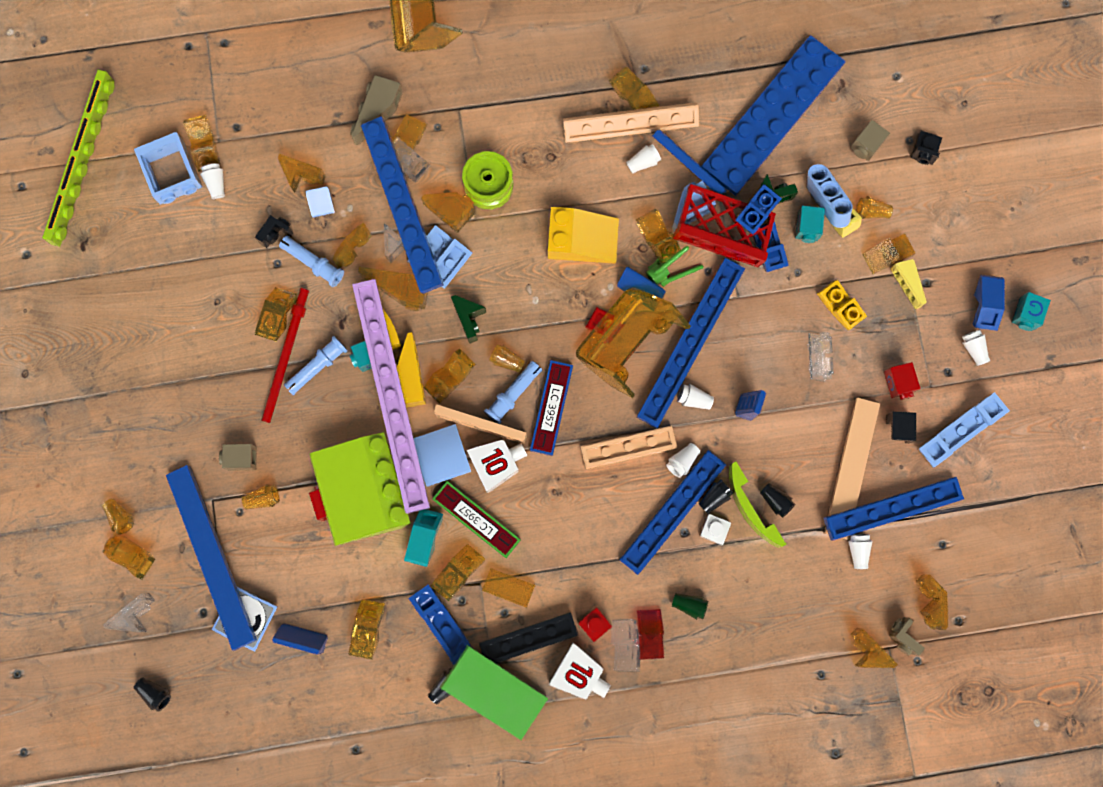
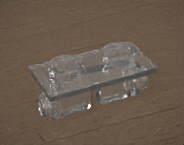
(820, 367)

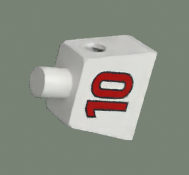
(496, 462)
(579, 674)

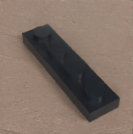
(529, 638)

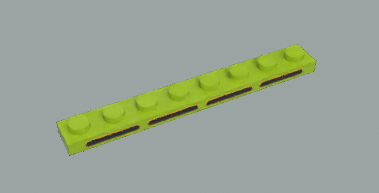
(77, 162)

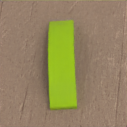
(768, 533)

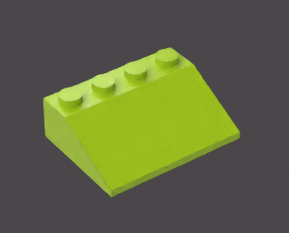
(359, 489)

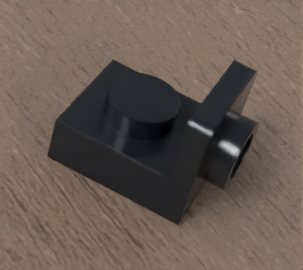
(926, 148)
(270, 231)

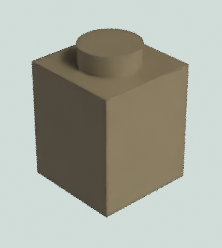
(869, 140)
(238, 457)

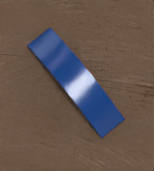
(440, 622)

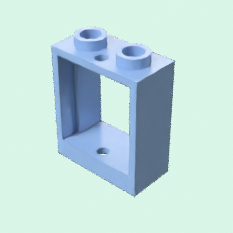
(159, 149)

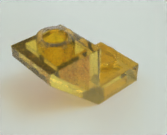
(633, 90)
(202, 141)
(657, 236)
(274, 314)
(450, 376)
(129, 555)
(457, 572)
(937, 609)
(366, 629)

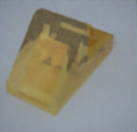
(296, 169)
(888, 253)
(875, 655)

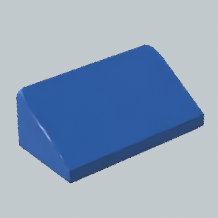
(632, 279)
(300, 639)

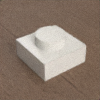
(715, 529)

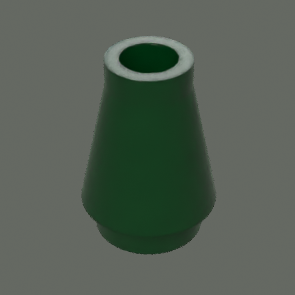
(691, 605)

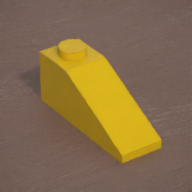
(410, 373)

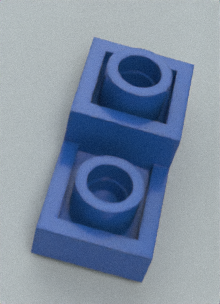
(758, 209)

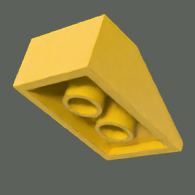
(582, 236)

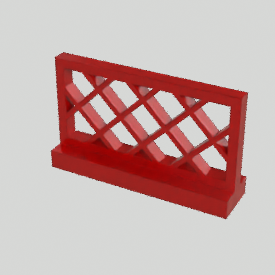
(716, 242)

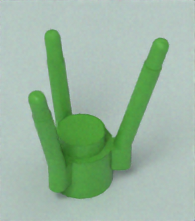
(658, 272)

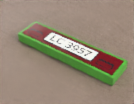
(476, 519)

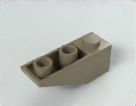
(381, 100)

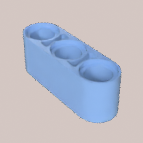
(837, 199)

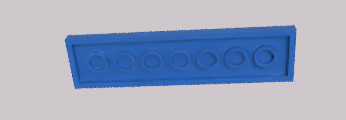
(773, 115)

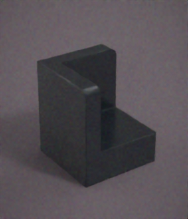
(902, 426)

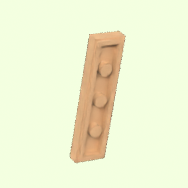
(480, 424)
(628, 447)

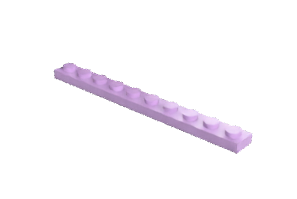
(391, 396)

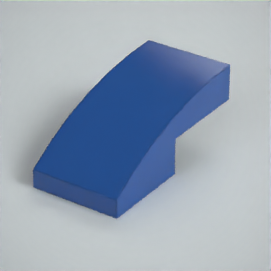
(776, 253)

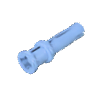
(319, 266)
(324, 358)
(506, 400)

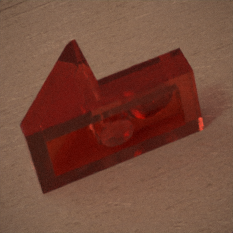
(650, 634)

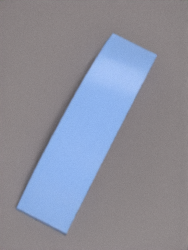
(963, 429)

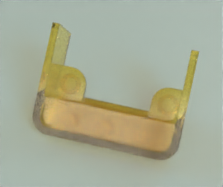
(417, 28)
(623, 331)

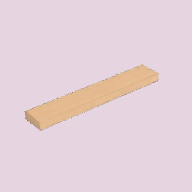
(631, 122)
(854, 457)

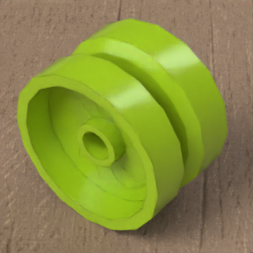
(488, 180)

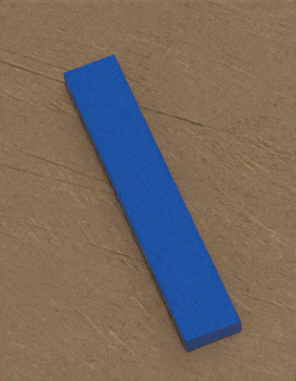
(893, 508)
(672, 512)

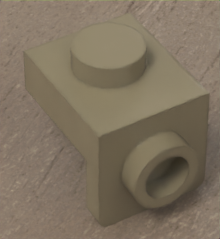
(906, 642)

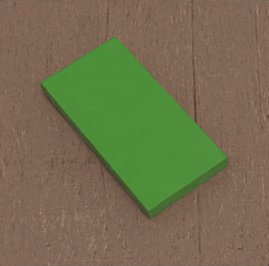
(494, 692)

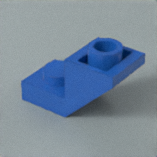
(991, 299)

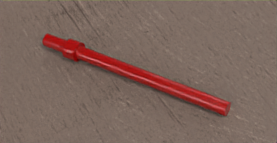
(297, 312)

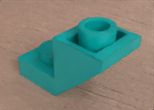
(422, 537)

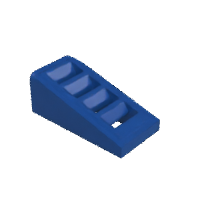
(750, 404)

